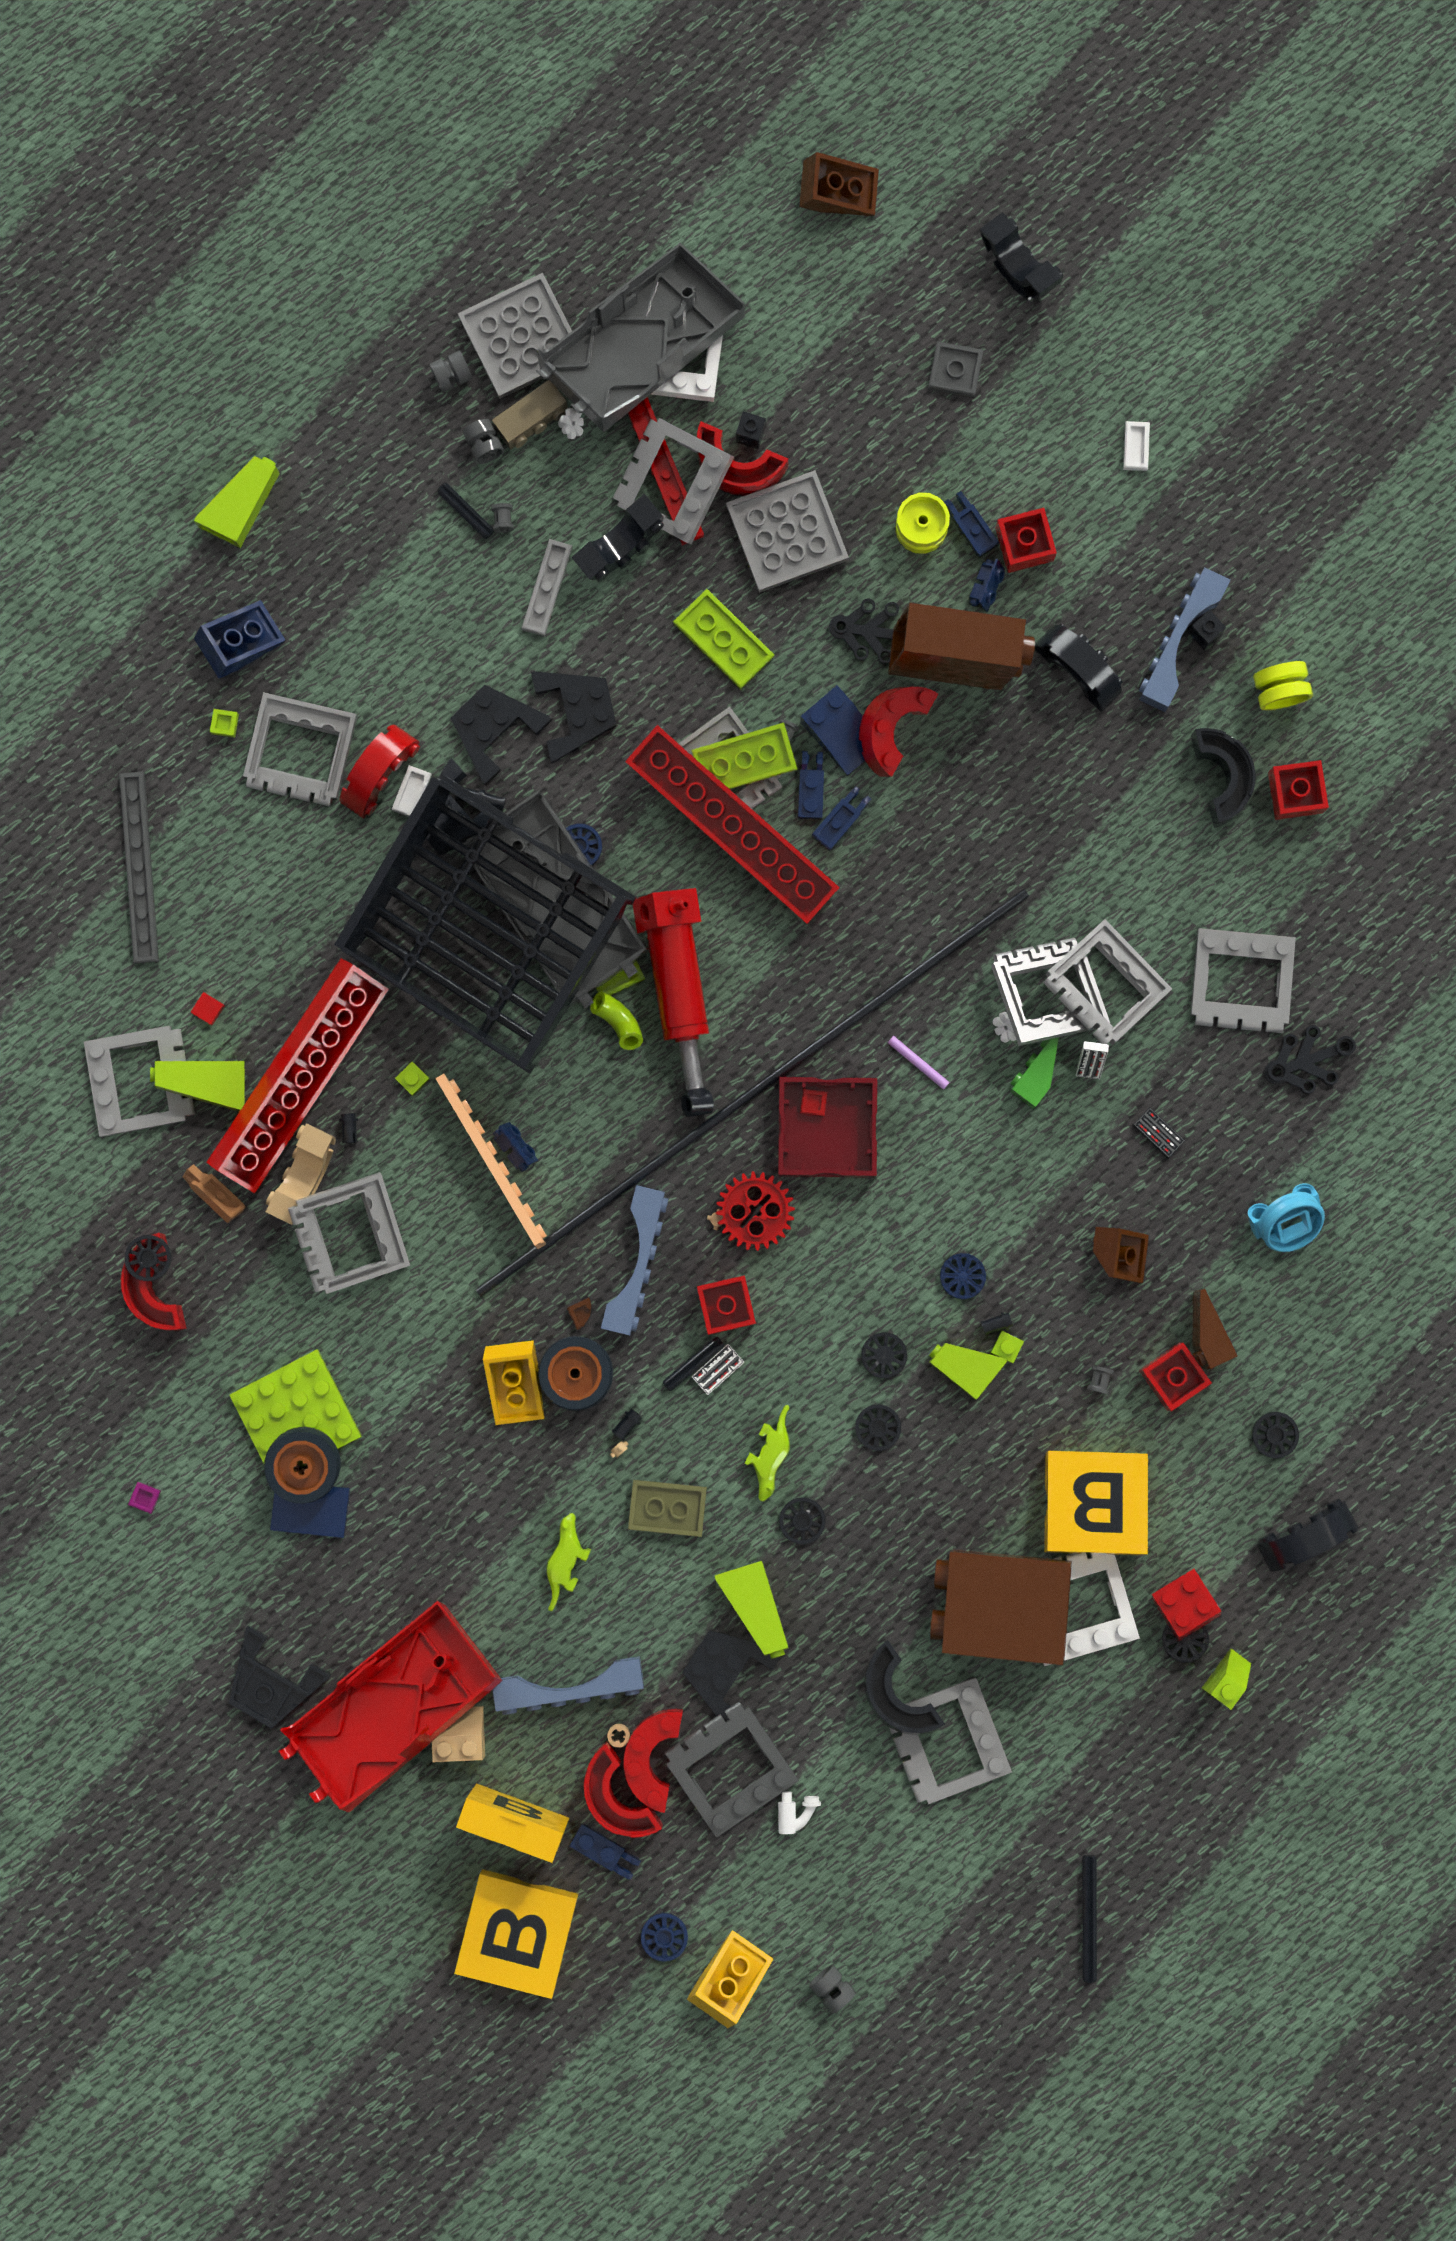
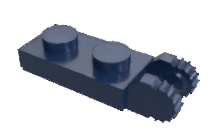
(972, 526)
(811, 789)
(840, 820)
(602, 1850)

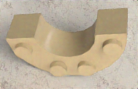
(306, 1172)

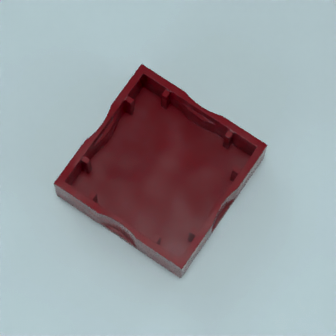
(830, 1145)

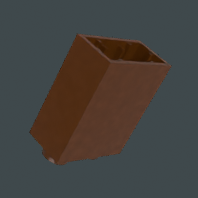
(959, 646)
(1003, 1606)

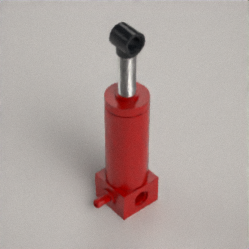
(668, 924)

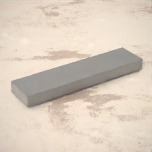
(547, 587)

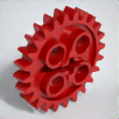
(738, 1197)

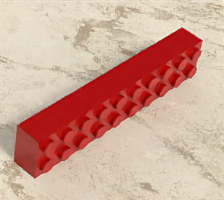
(732, 824)
(297, 1075)

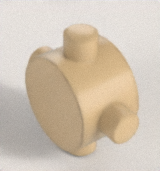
(714, 1219)
(619, 1449)

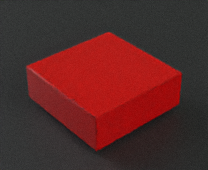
(207, 1008)
(813, 1102)

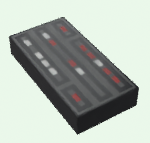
(1158, 1132)

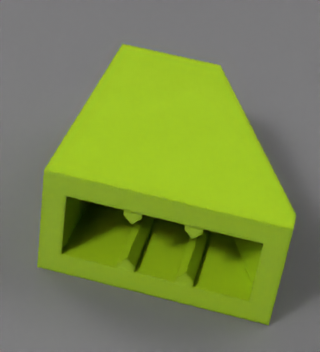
(966, 1367)
(1229, 1679)

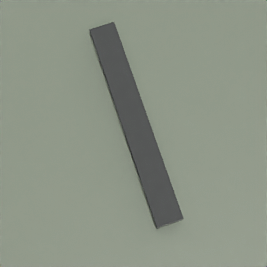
(139, 867)

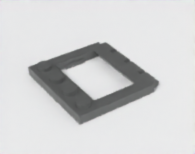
(752, 1796)

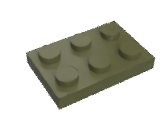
(667, 1508)

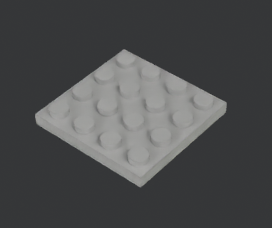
(512, 329)
(787, 531)

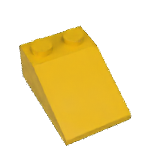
(513, 1382)
(730, 1980)

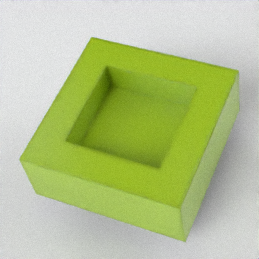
(224, 723)
(412, 1078)
(1007, 1346)

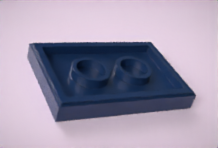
(322, 1517)

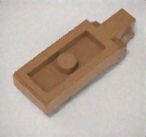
(214, 1193)

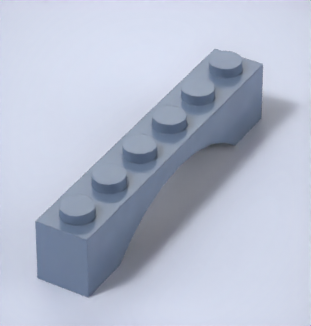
(1163, 682)
(621, 1311)
(516, 1692)

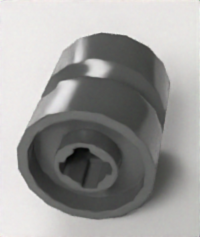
(450, 371)
(482, 438)
(826, 1982)

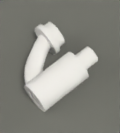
(787, 1813)

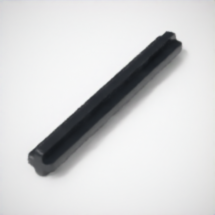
(1089, 1917)

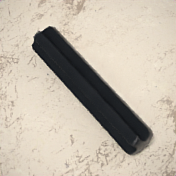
(465, 510)
(693, 1363)

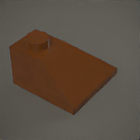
(1121, 1252)

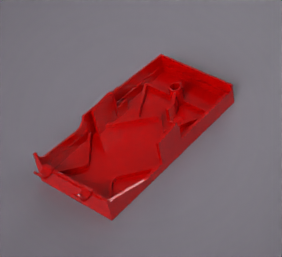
(391, 1707)

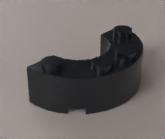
(1016, 261)
(622, 542)
(1082, 663)
(1237, 767)
(1310, 1539)
(886, 1704)

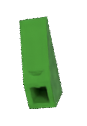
(1038, 1077)

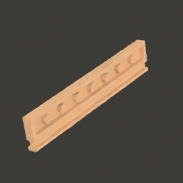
(487, 1152)

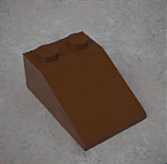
(838, 186)
(1209, 1336)

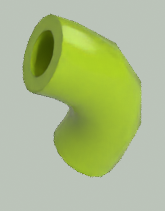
(619, 1018)

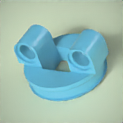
(1267, 1220)

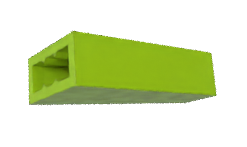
(239, 502)
(207, 1081)
(754, 1603)

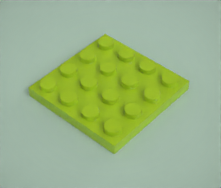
(293, 1398)

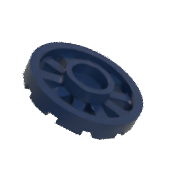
(583, 842)
(962, 1276)
(664, 1937)

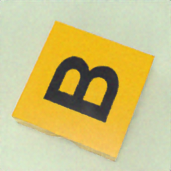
(1096, 1502)
(512, 1822)
(516, 1934)

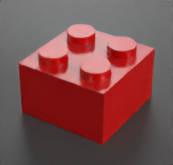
(1025, 540)
(1298, 790)
(726, 1305)
(1175, 1376)
(1186, 1604)

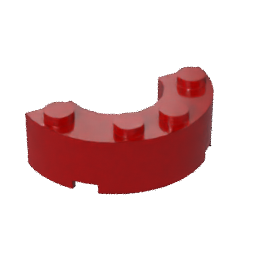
(745, 477)
(880, 721)
(374, 767)
(142, 1298)
(637, 1766)
(606, 1807)

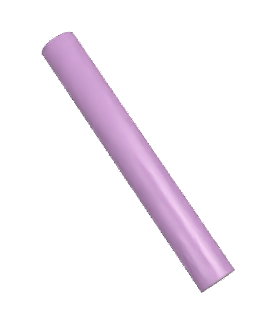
(918, 1062)

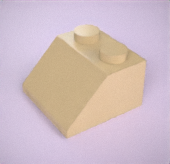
(462, 1739)

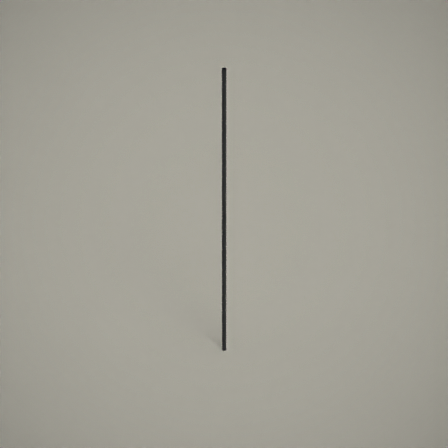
(753, 1091)

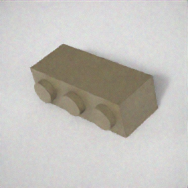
(530, 415)

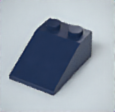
(238, 638)
(836, 727)

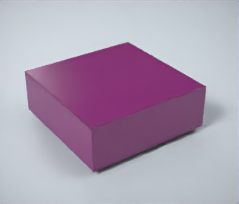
(144, 1497)

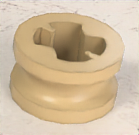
(618, 1743)

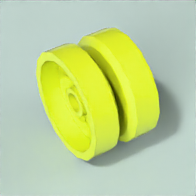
(935, 518)
(1283, 685)

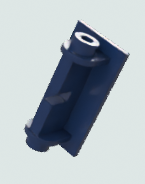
(991, 574)
(509, 1137)

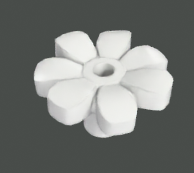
(571, 423)
(1004, 1027)

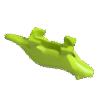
(771, 1455)
(564, 1559)

